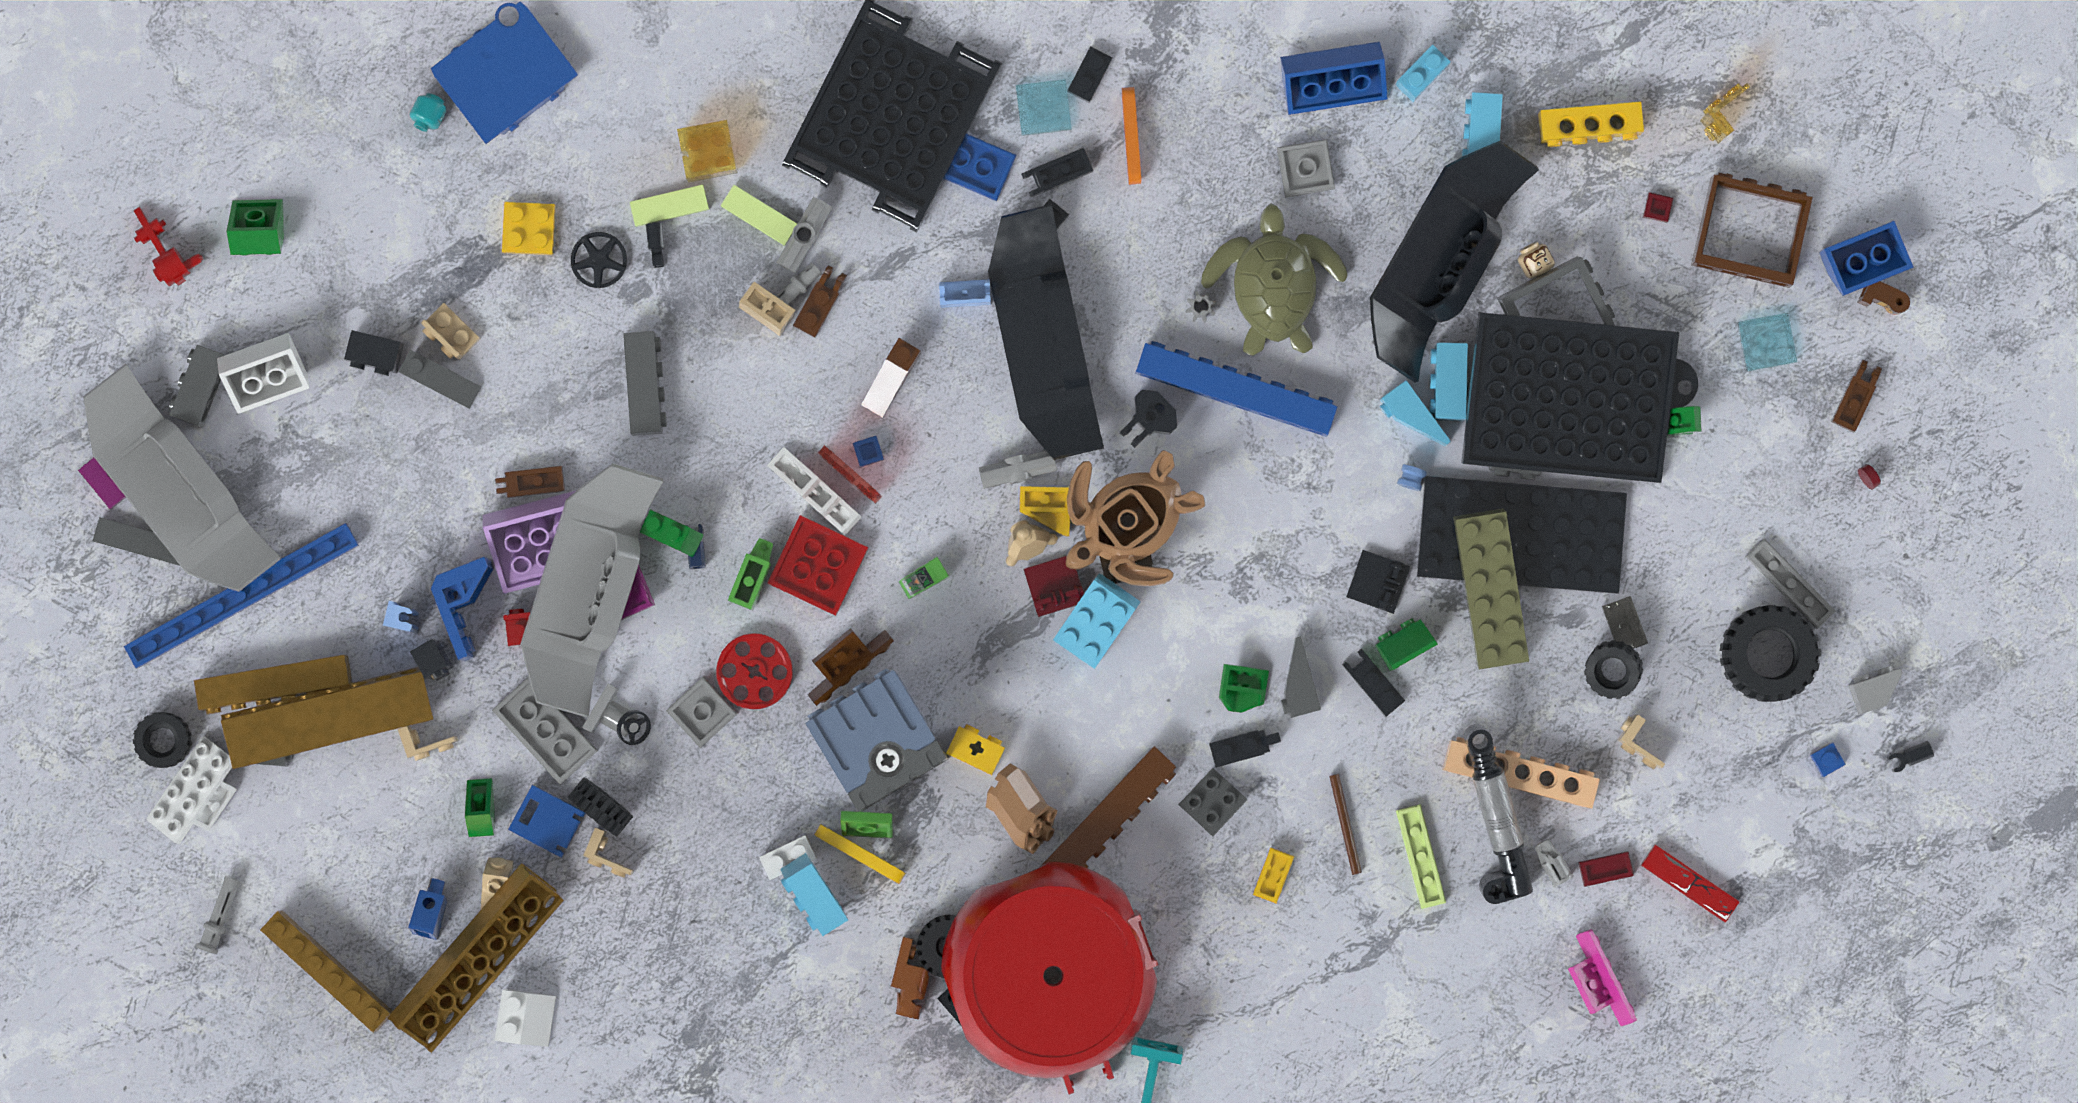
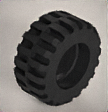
(1804, 653)

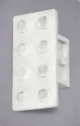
(195, 793)

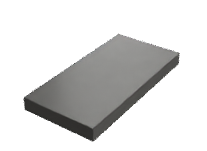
(545, 732)

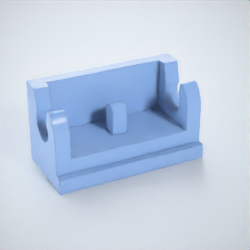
(965, 293)
(397, 616)

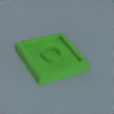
(866, 824)

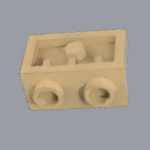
(450, 331)

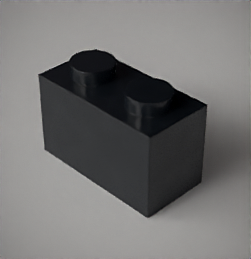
(373, 352)
(432, 660)

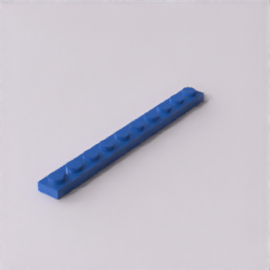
(232, 602)

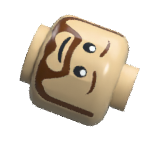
(1535, 260)

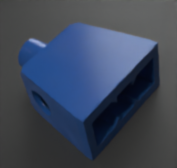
(428, 921)

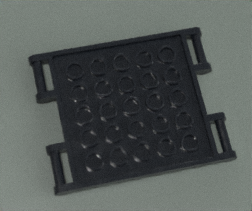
(892, 114)

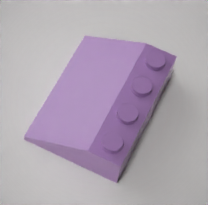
(522, 540)

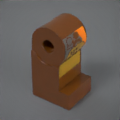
(1892, 299)

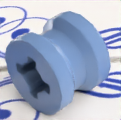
(1411, 477)

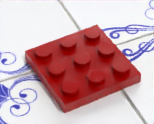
(817, 565)

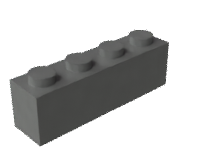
(643, 383)

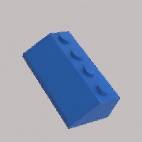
(1334, 78)

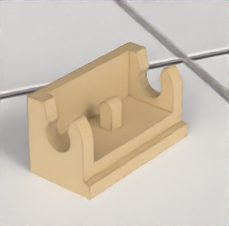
(766, 308)

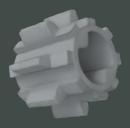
(1197, 300)

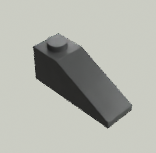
(439, 379)
(1299, 687)

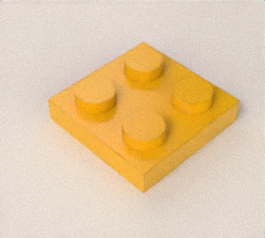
(528, 228)

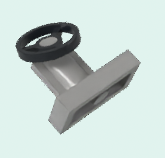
(617, 717)

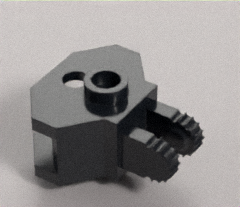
(1148, 418)

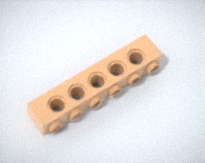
(1582, 796)

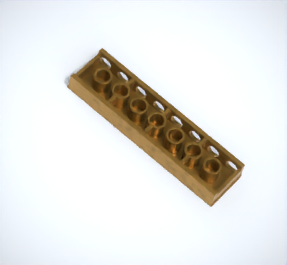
(326, 717)
(474, 955)

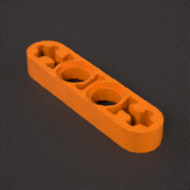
(1131, 135)

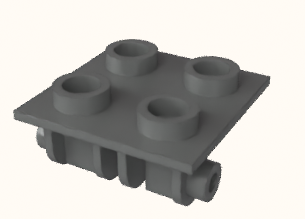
(1213, 802)

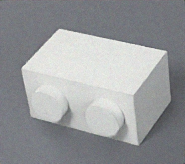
(786, 854)

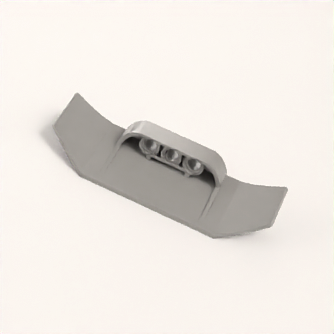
(172, 485)
(585, 586)

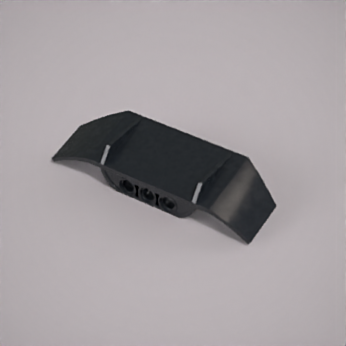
(1444, 253)
(1042, 334)

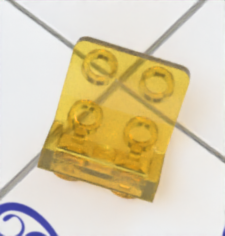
(1715, 124)

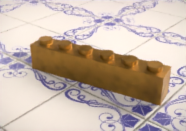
(271, 683)
(327, 971)

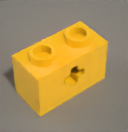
(960, 749)

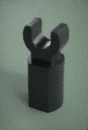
(656, 243)
(1912, 755)

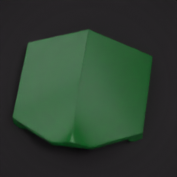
(1242, 687)

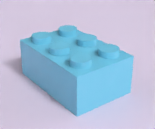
(1096, 620)

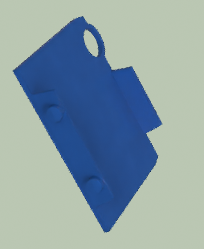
(504, 73)

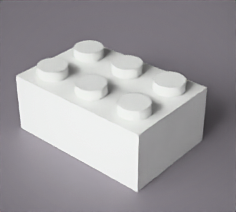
(263, 373)

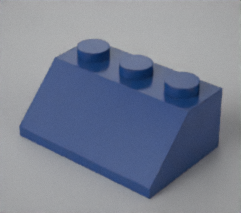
(1866, 258)

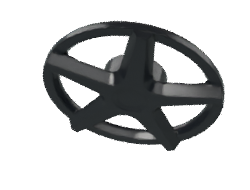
(598, 259)

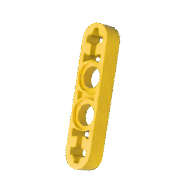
(859, 853)

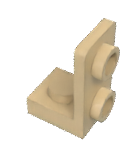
(411, 738)
(597, 843)

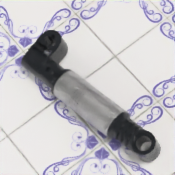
(1500, 821)

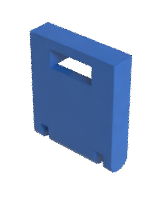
(551, 822)

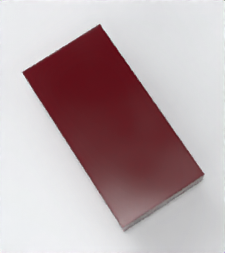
(1606, 869)

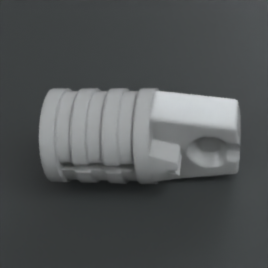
(1553, 863)

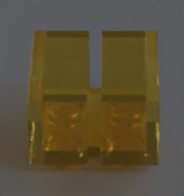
(708, 151)

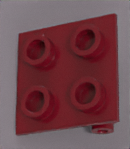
(1053, 586)

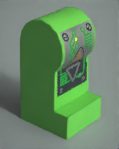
(924, 578)

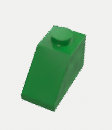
(480, 807)

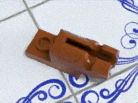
(910, 979)

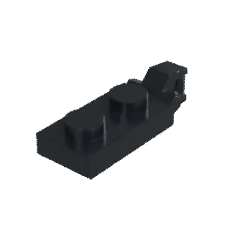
(1242, 747)

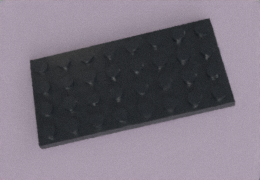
(1555, 532)

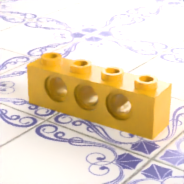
(1628, 113)

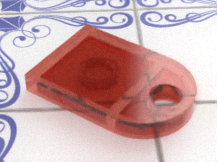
(849, 474)

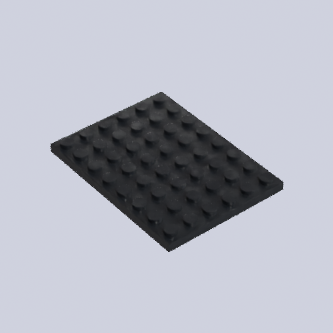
(1570, 397)

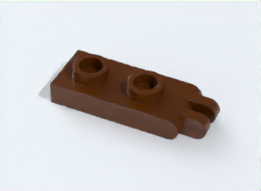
(532, 482)

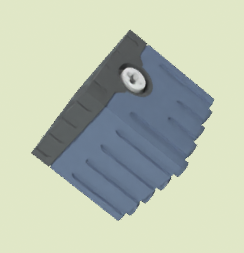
(876, 739)

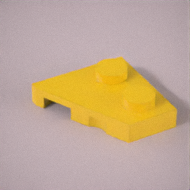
(1046, 506)

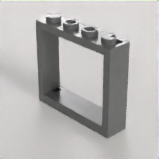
(1584, 268)

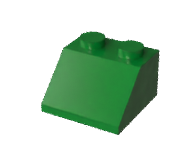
(256, 227)
(1405, 644)

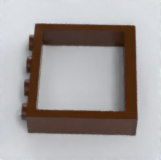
(1772, 192)

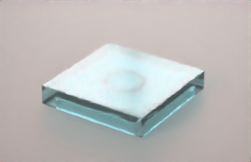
(1043, 107)
(1767, 342)

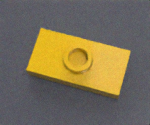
(1273, 875)

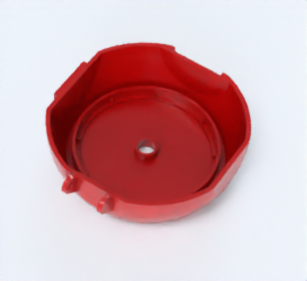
(1039, 921)

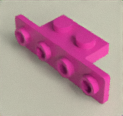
(1598, 982)

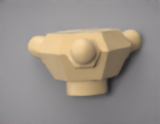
(1027, 542)

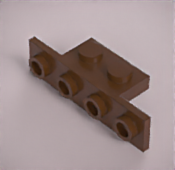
(845, 659)

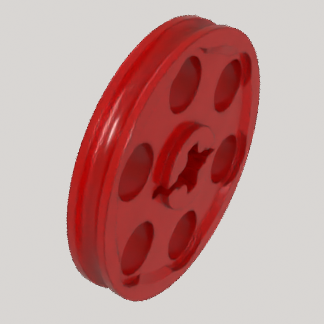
(742, 674)

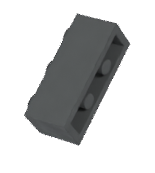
(197, 387)

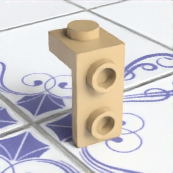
(1630, 729)
(494, 876)

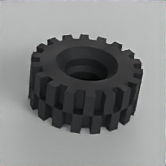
(600, 806)
(929, 941)

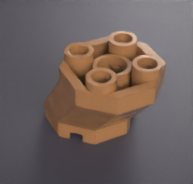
(1021, 809)

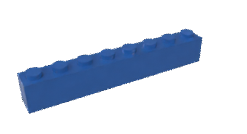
(1236, 389)

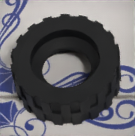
(1609, 688)
(148, 726)

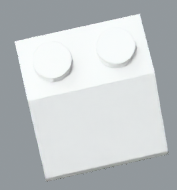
(525, 1018)

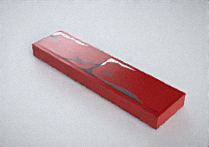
(1689, 883)

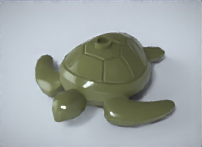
(1274, 280)

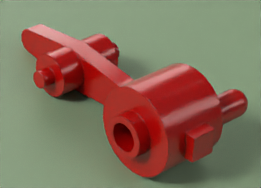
(169, 264)

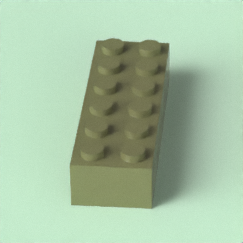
(1491, 589)

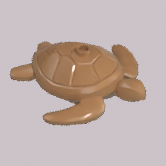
(1128, 519)

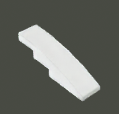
(814, 491)

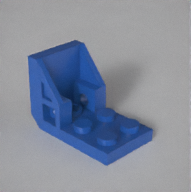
(468, 582)

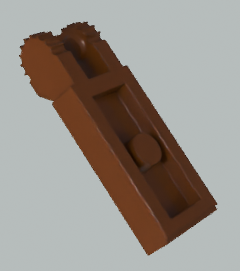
(819, 304)
(1856, 398)

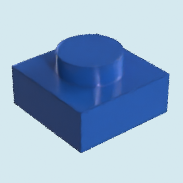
(868, 451)
(1827, 759)

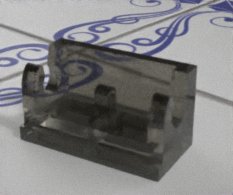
(1625, 622)

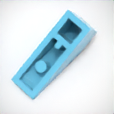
(1410, 411)

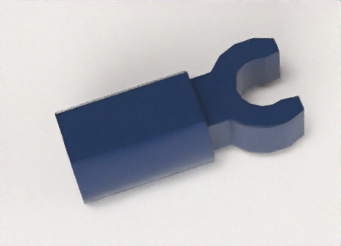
(698, 560)

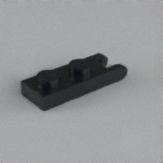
(1059, 171)
(1375, 684)

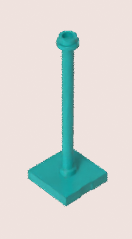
(1156, 1053)

